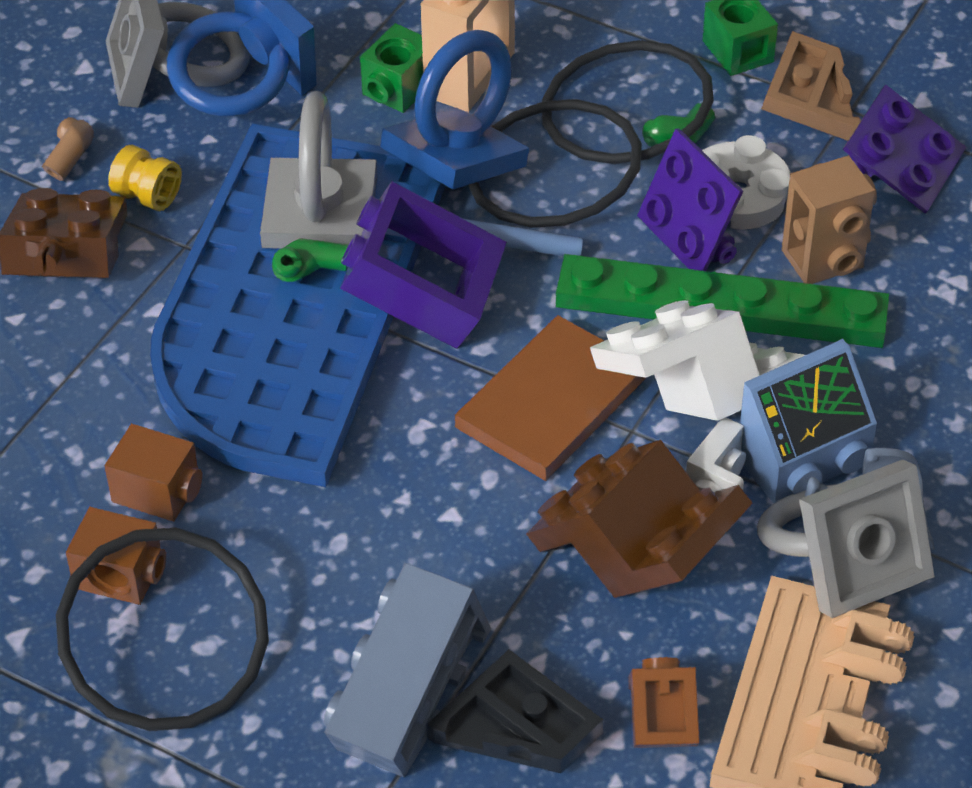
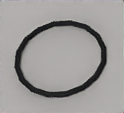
(603, 51)
(599, 206)
(167, 723)

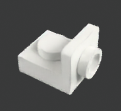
(718, 458)

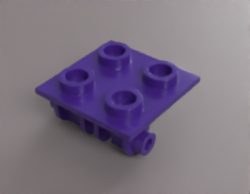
(904, 149)
(691, 205)

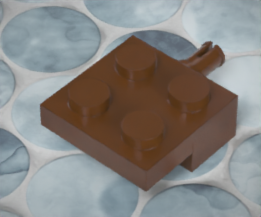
(62, 234)

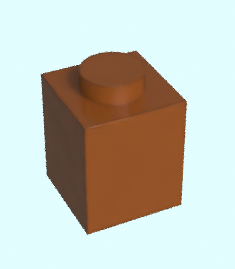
(153, 472)

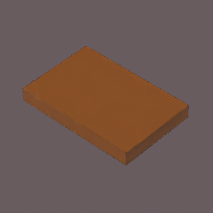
(546, 400)

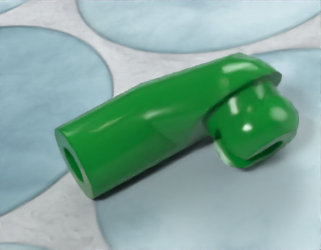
(663, 126)
(306, 257)

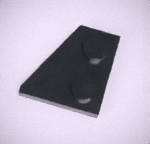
(517, 718)

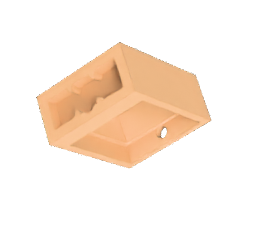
(448, 18)

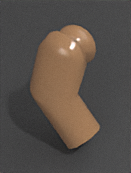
(74, 141)

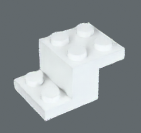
(695, 355)

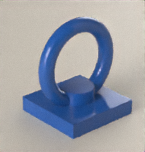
(270, 33)
(452, 143)

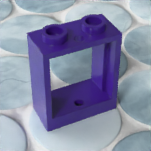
(407, 295)

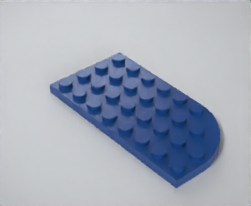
(264, 364)

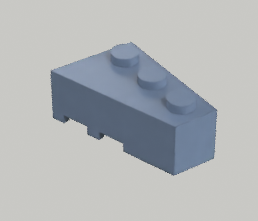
(404, 668)

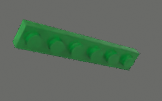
(763, 303)

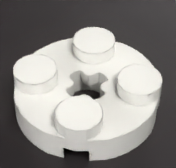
(763, 173)

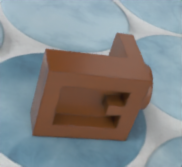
(664, 704)

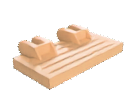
(799, 699)

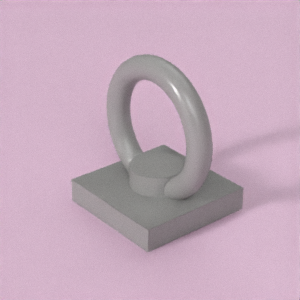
(140, 40)
(315, 193)
(859, 534)

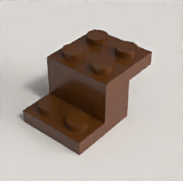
(638, 518)

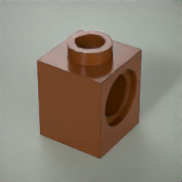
(121, 574)

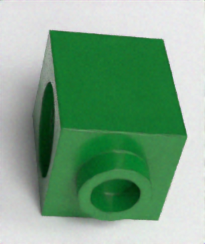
(739, 34)
(393, 68)

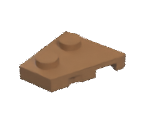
(812, 87)

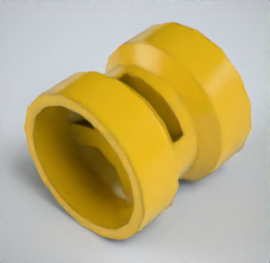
(149, 179)

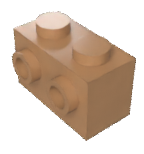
(828, 219)

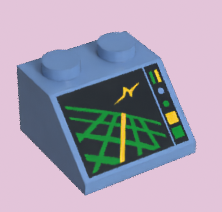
(806, 421)

